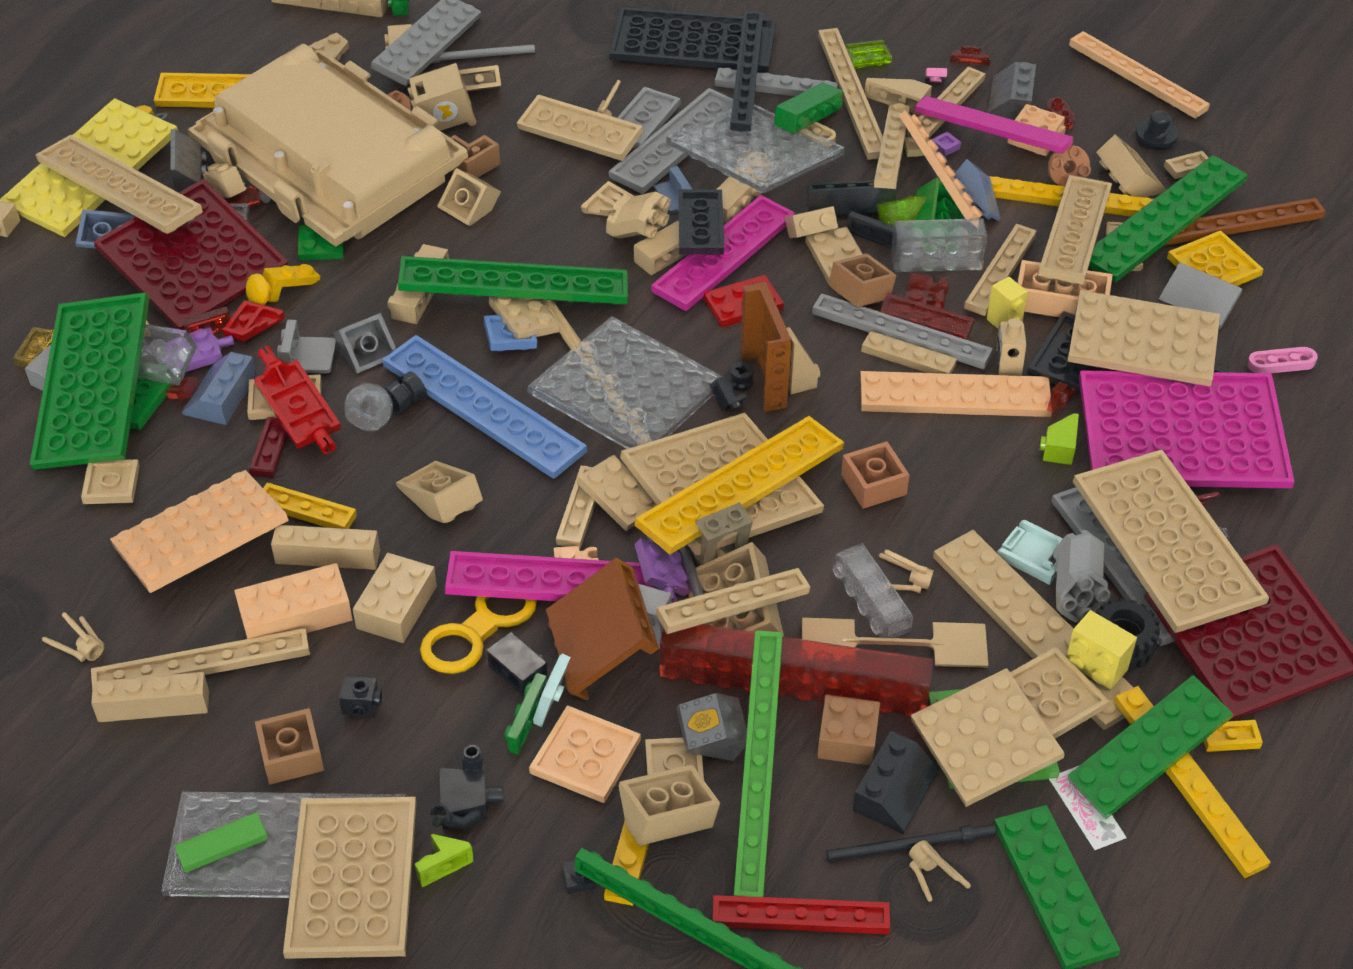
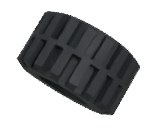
(1138, 622)

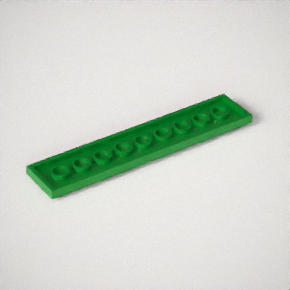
(1165, 217)
(513, 280)

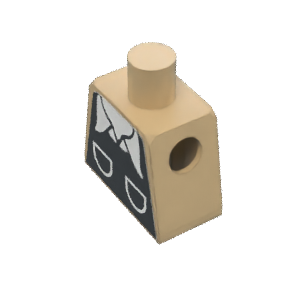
(1010, 336)

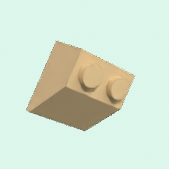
(468, 197)

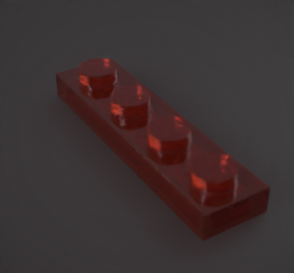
(928, 316)

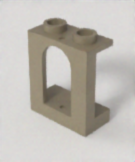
(714, 529)

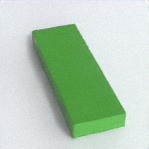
(221, 842)

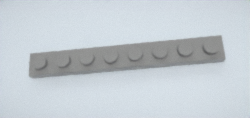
(871, 320)

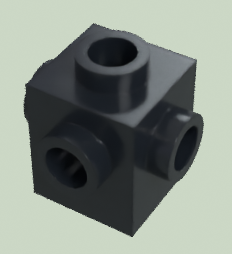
(360, 696)

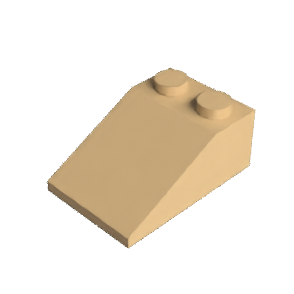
(441, 490)

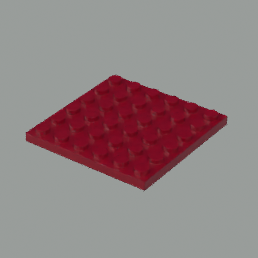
(197, 264)
(1269, 649)

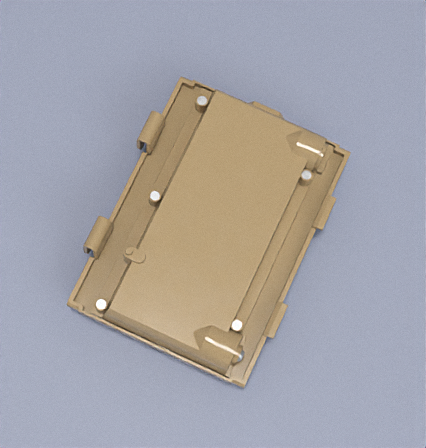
(327, 143)

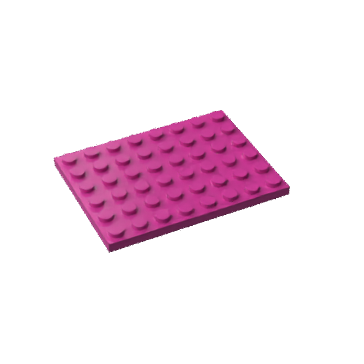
(1208, 433)

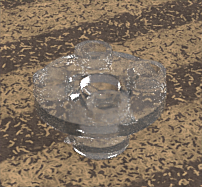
(368, 406)

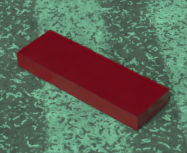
(268, 449)

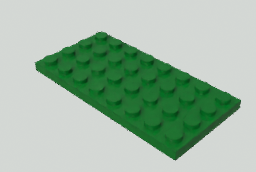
(90, 382)

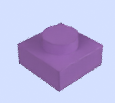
(947, 143)

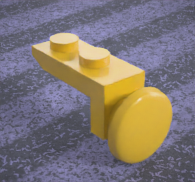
(269, 285)

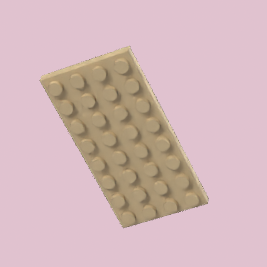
(1170, 541)

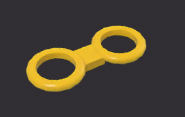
(475, 630)

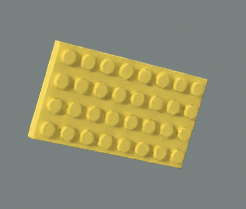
(115, 130)

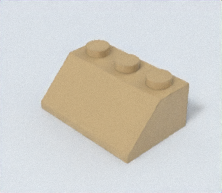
(1129, 169)
(667, 804)

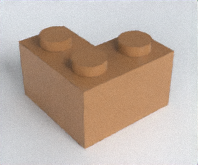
(482, 155)

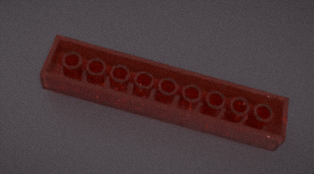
(806, 668)

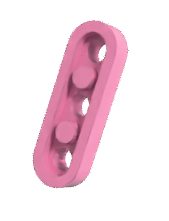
(1282, 360)

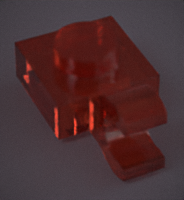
(1059, 397)

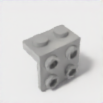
(312, 353)

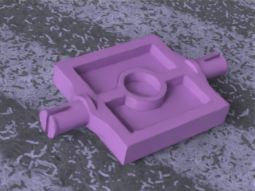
(208, 348)
(662, 569)

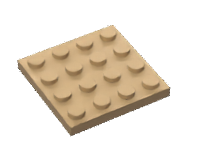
(987, 737)

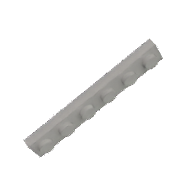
(771, 83)

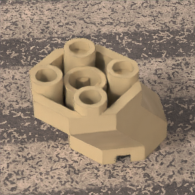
(638, 215)

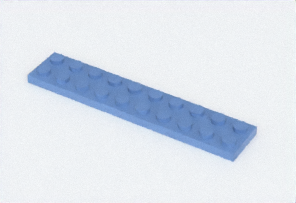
(487, 407)

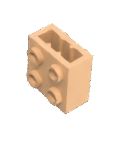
(1040, 118)

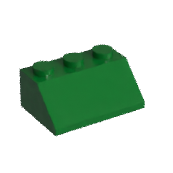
(938, 203)

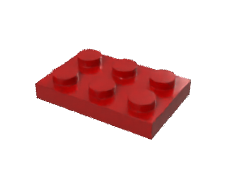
(727, 300)

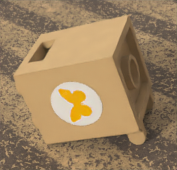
(442, 96)

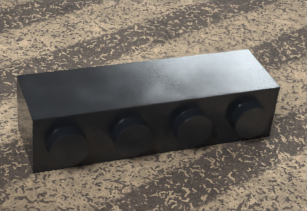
(848, 197)

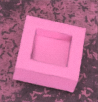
(935, 75)

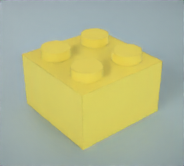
(1101, 649)

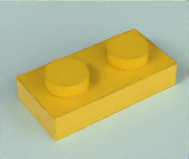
(1235, 736)

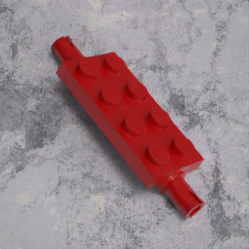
(296, 402)

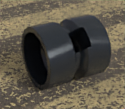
(405, 391)

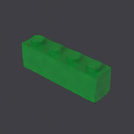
(808, 107)

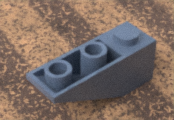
(979, 188)

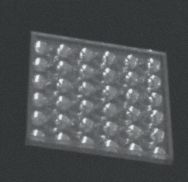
(756, 157)
(625, 385)

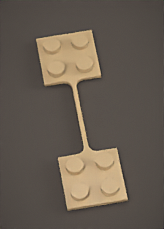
(952, 642)

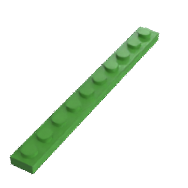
(758, 765)

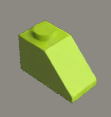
(1060, 441)

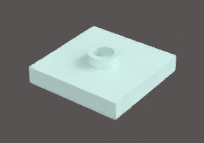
(552, 690)

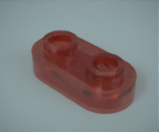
(1061, 108)

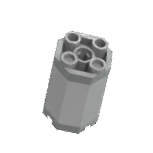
(1080, 575)

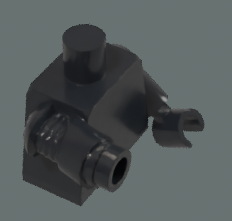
(465, 793)

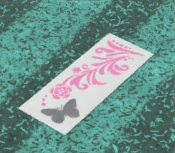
(1095, 827)

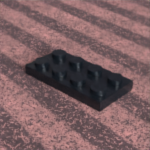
(700, 221)

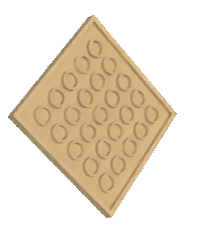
(686, 457)

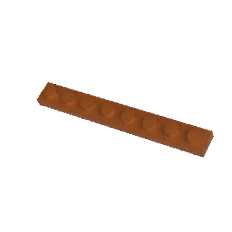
(1251, 220)

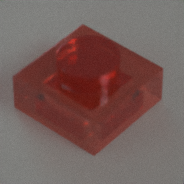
(184, 390)

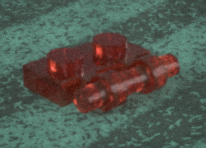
(921, 286)

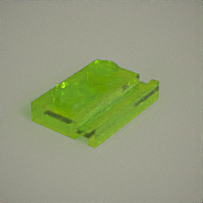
(868, 53)

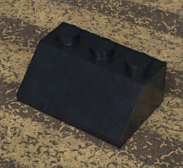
(895, 783)

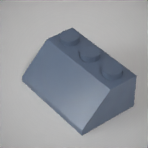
(96, 224)
(222, 389)

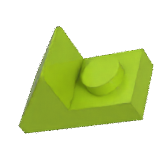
(448, 857)

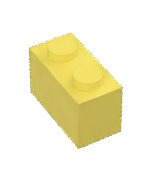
(1006, 302)

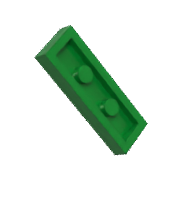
(524, 714)

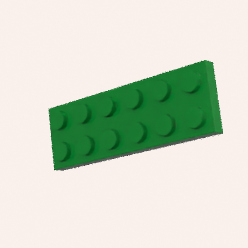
(1149, 746)
(1056, 888)

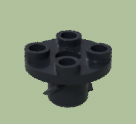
(1157, 131)

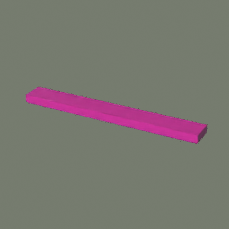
(994, 124)

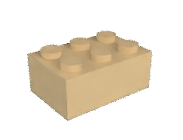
(395, 597)

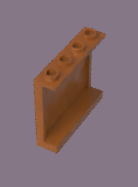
(768, 340)
(600, 625)

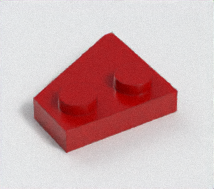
(251, 320)

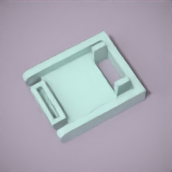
(1030, 550)

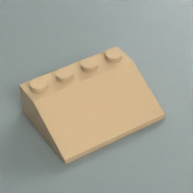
(737, 568)

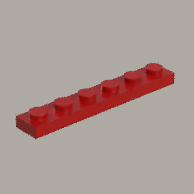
(802, 914)

